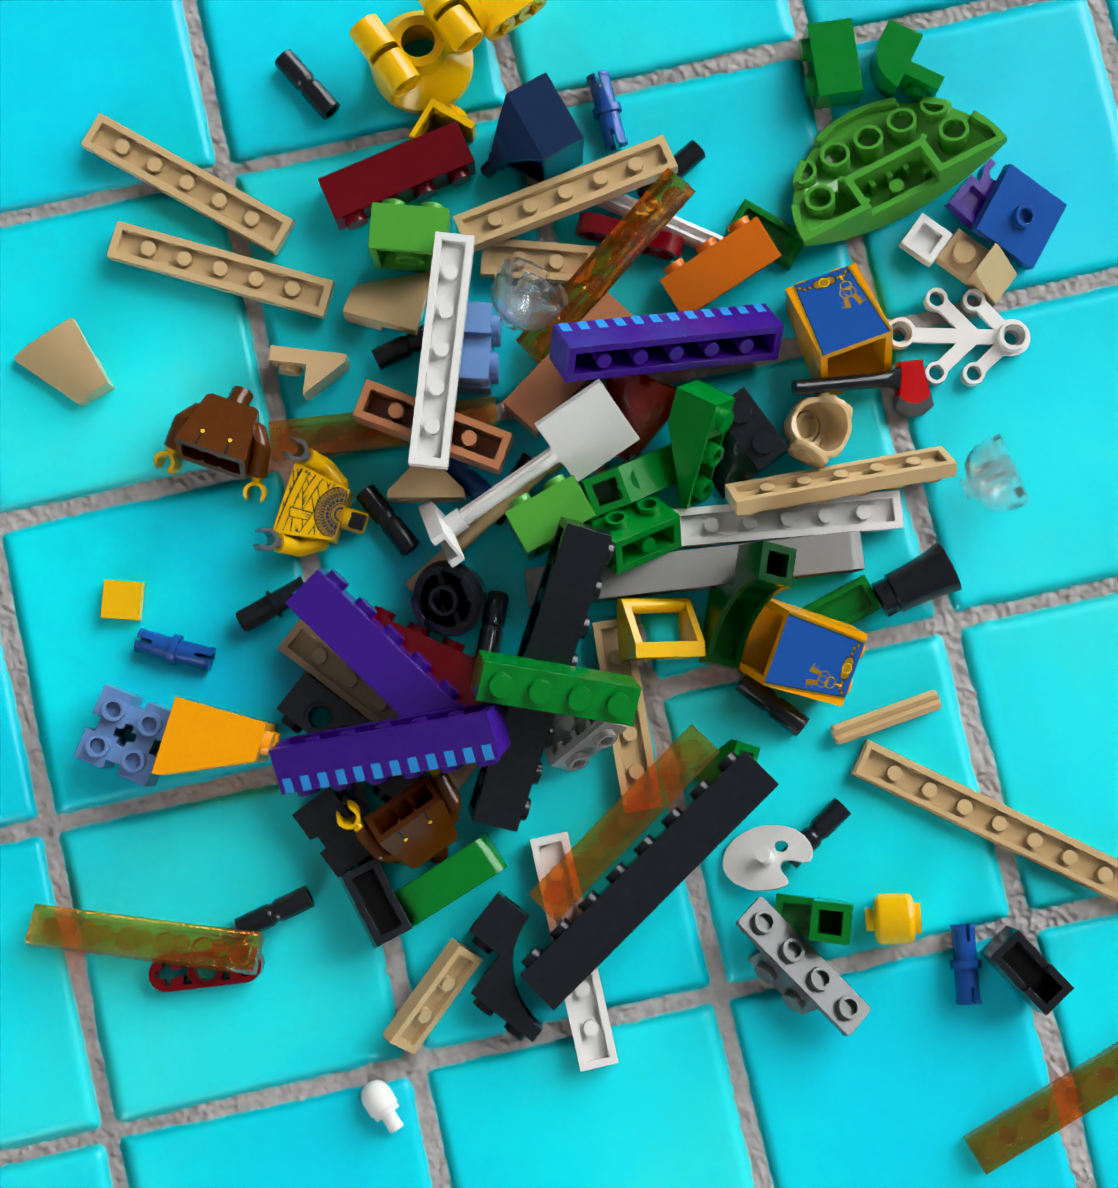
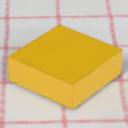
(122, 600)

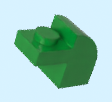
(893, 67)
(818, 917)

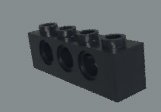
(311, 694)

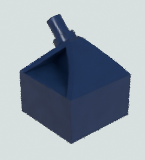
(535, 133)

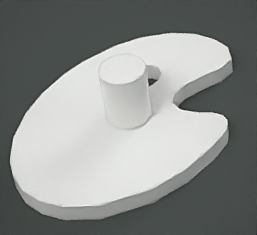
(755, 862)

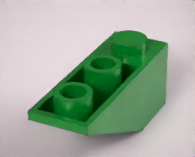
(697, 431)
(630, 480)

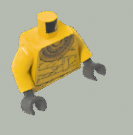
(312, 507)

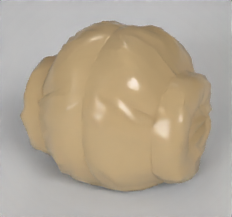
(818, 429)

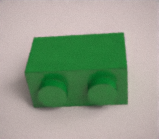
(831, 63)

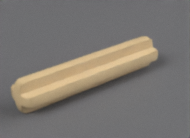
(885, 717)

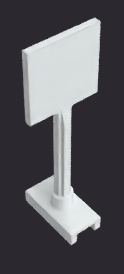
(579, 435)

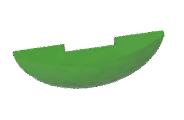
(886, 165)

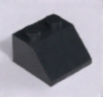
(748, 444)

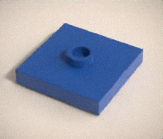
(1018, 216)

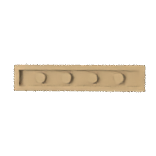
(633, 746)

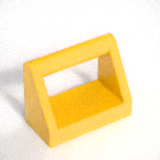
(629, 639)

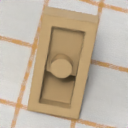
(977, 266)
(320, 367)

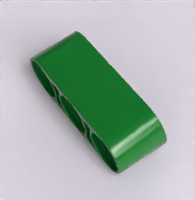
(450, 879)

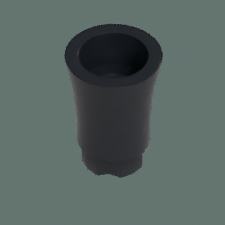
(917, 581)

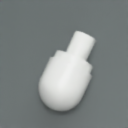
(381, 1104)

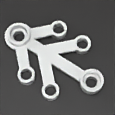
(963, 336)

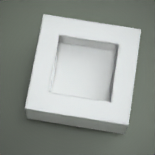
(925, 240)

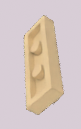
(556, 258)
(432, 996)

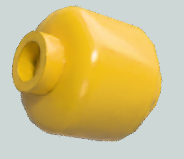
(894, 918)

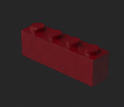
(400, 173)
(445, 657)

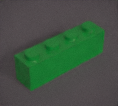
(555, 688)

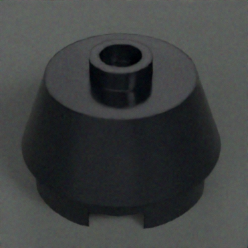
(448, 598)

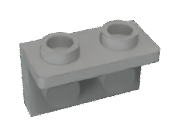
(578, 740)

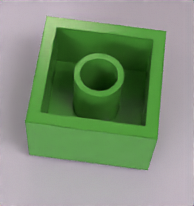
(405, 234)
(537, 517)

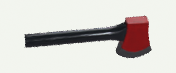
(907, 378)

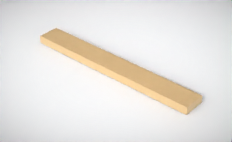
(987, 818)

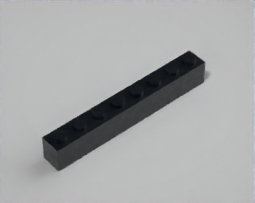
(550, 635)
(648, 879)

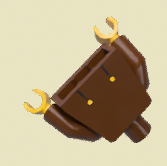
(222, 437)
(411, 825)

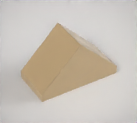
(424, 483)

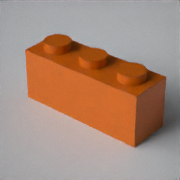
(720, 265)

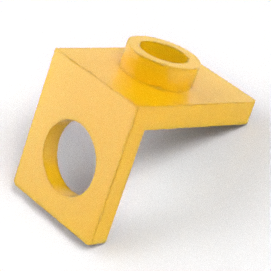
(444, 115)

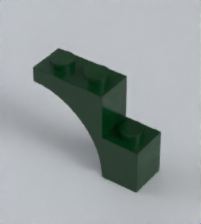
(731, 609)

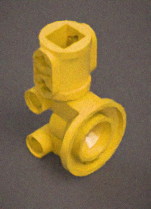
(449, 67)

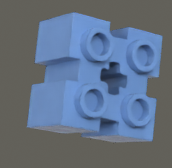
(478, 362)
(107, 745)

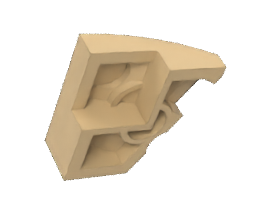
(389, 303)
(67, 363)

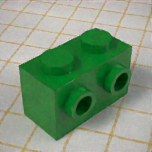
(641, 532)

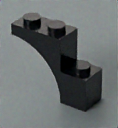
(496, 989)

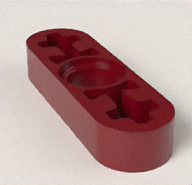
(597, 227)
(179, 982)

